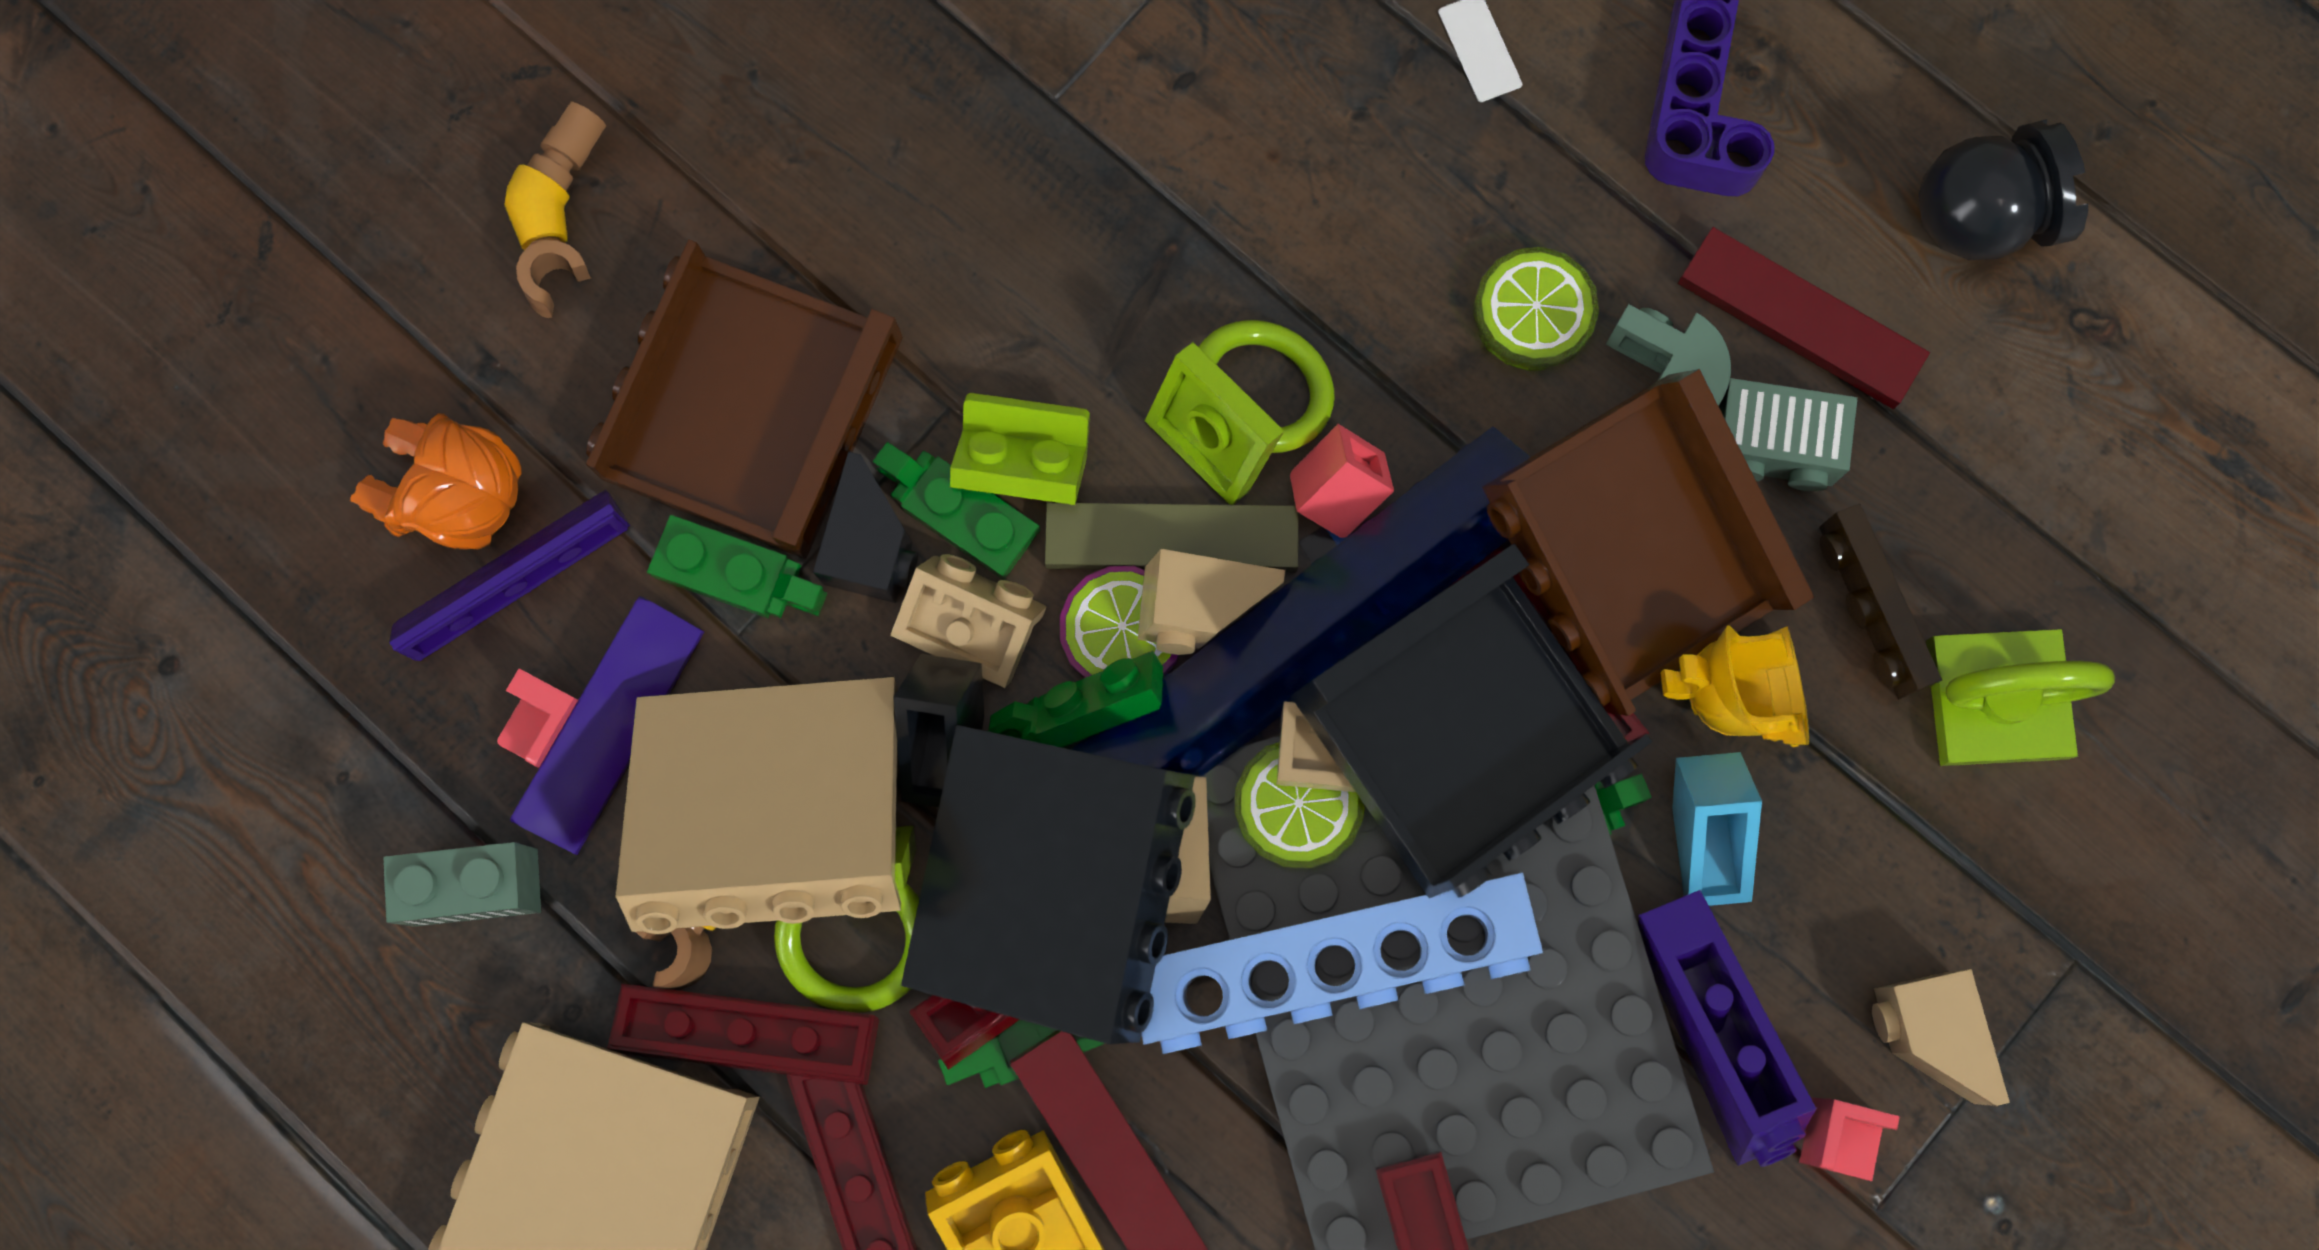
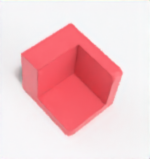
(1341, 481)
(536, 718)
(1845, 1137)

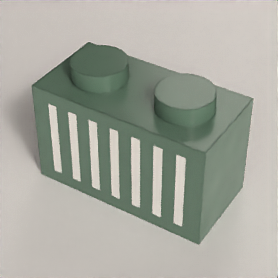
(1791, 432)
(462, 884)

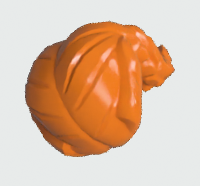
(453, 491)

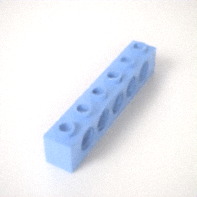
(1497, 904)

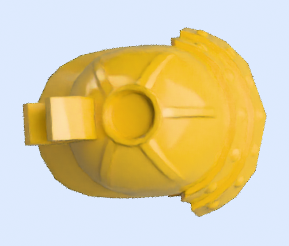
(1744, 687)

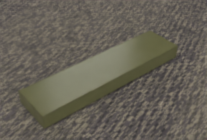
(1134, 533)

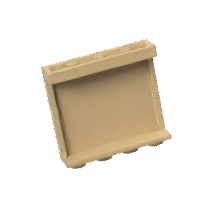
(760, 806)
(594, 1153)

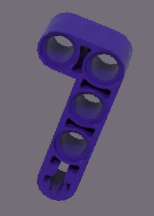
(1696, 118)

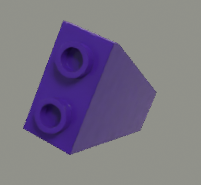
(1726, 1032)

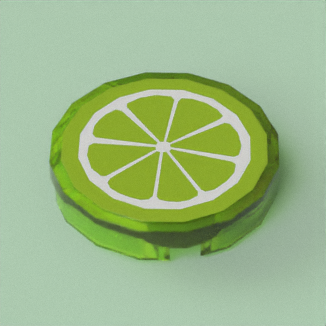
(1535, 308)
(1293, 823)

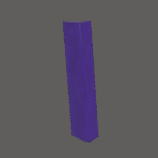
(508, 577)
(598, 734)

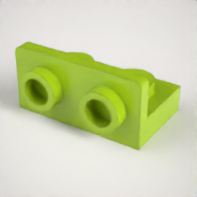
(1021, 448)

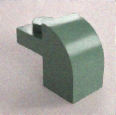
(1656, 344)

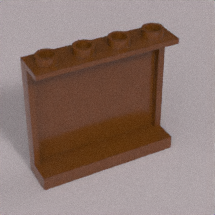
(743, 401)
(1646, 537)

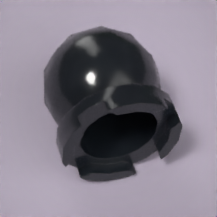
(2000, 192)

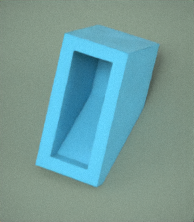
(1716, 826)

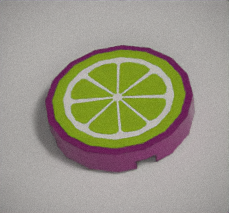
(1103, 621)

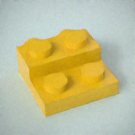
(1010, 1201)

